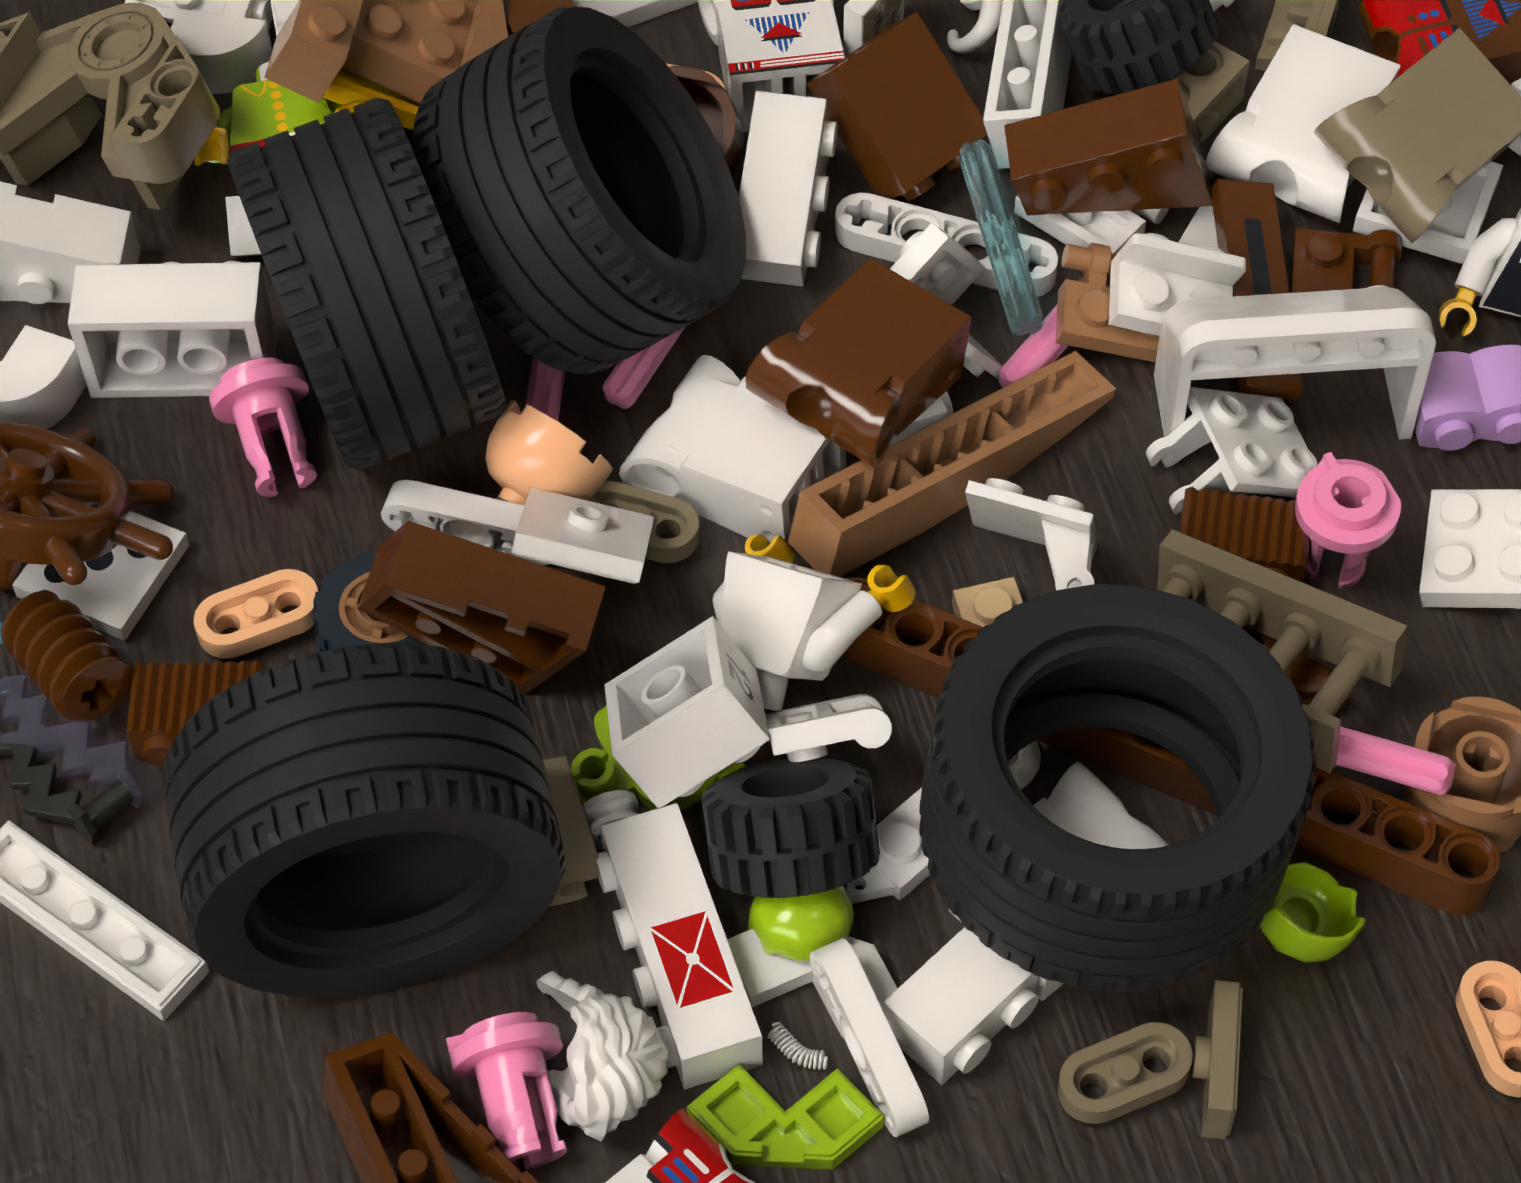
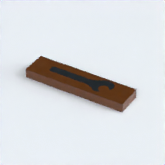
(1250, 229)

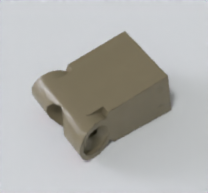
(1426, 132)

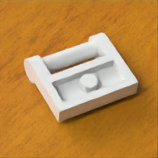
(808, 729)

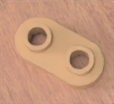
(256, 612)
(1493, 1033)

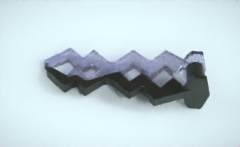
(105, 762)

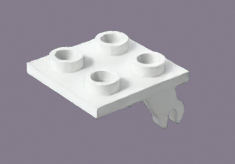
(1254, 442)
(1054, 523)

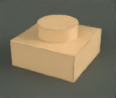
(986, 601)

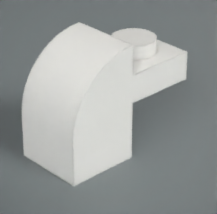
(227, 44)
(39, 379)

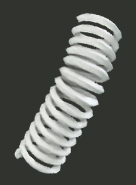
(788, 1047)

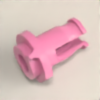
(261, 400)
(1345, 510)
(514, 1082)

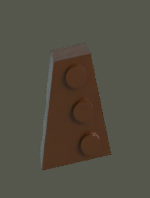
(1110, 155)
(481, 603)
(403, 1122)

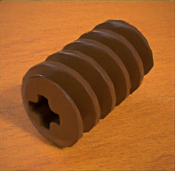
(65, 656)

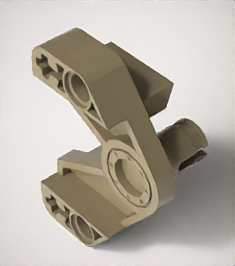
(125, 54)

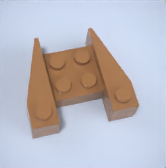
(385, 41)

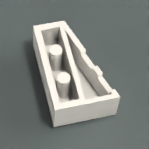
(785, 185)
(47, 240)

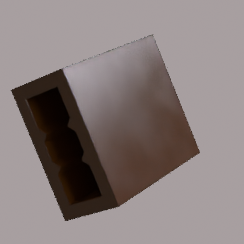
(900, 109)

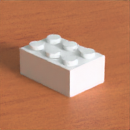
(168, 326)

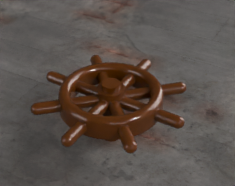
(47, 498)

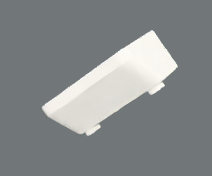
(1295, 336)

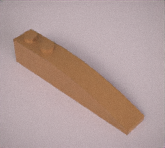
(926, 474)

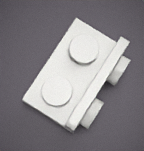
(1157, 273)

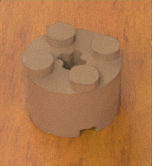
(1485, 745)

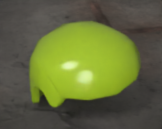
(1312, 915)
(801, 923)

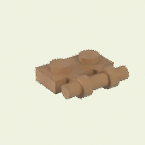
(1085, 308)

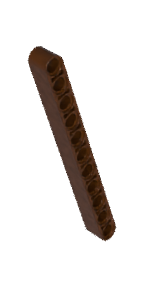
(1356, 847)

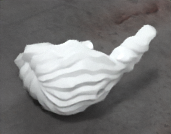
(611, 1059)

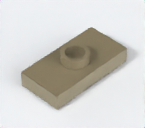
(1218, 1059)

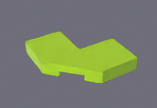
(810, 1135)

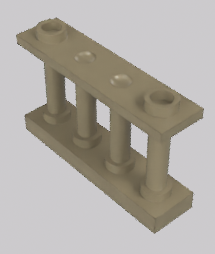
(1296, 617)

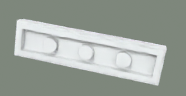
(95, 925)

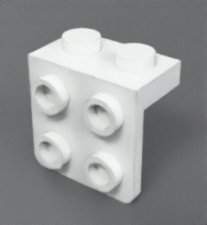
(946, 271)

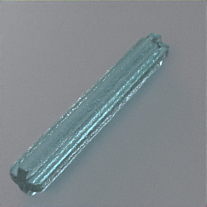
(1001, 238)

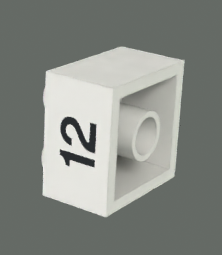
(686, 713)

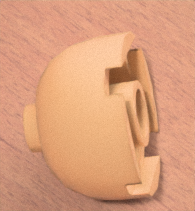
(540, 454)

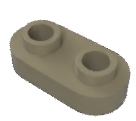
(669, 514)
(1120, 1072)

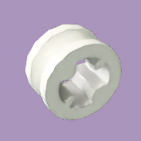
(608, 808)

